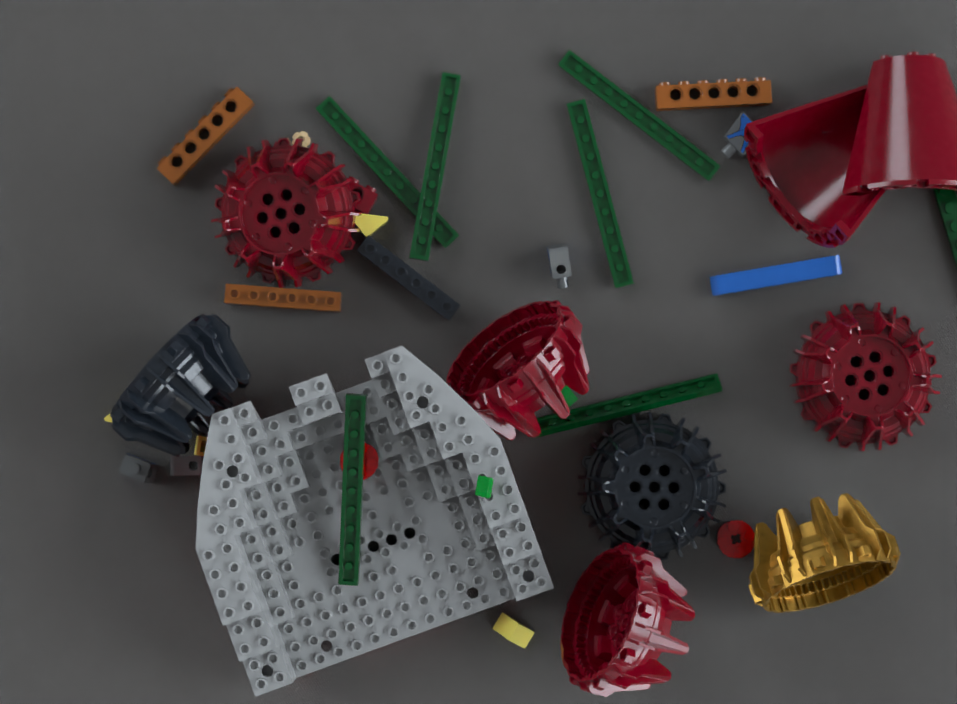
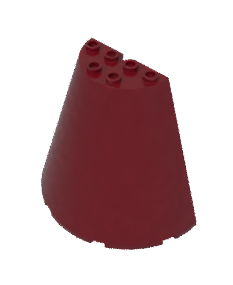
(905, 127)
(804, 165)

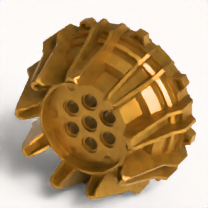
(820, 558)

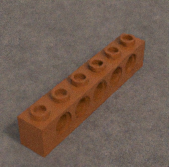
(761, 85)
(216, 133)
(283, 298)

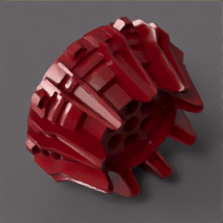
(323, 226)
(826, 364)
(522, 367)
(622, 622)

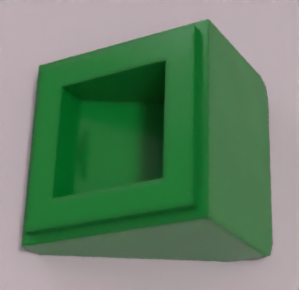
(484, 486)

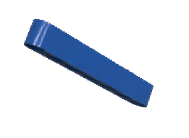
(775, 275)

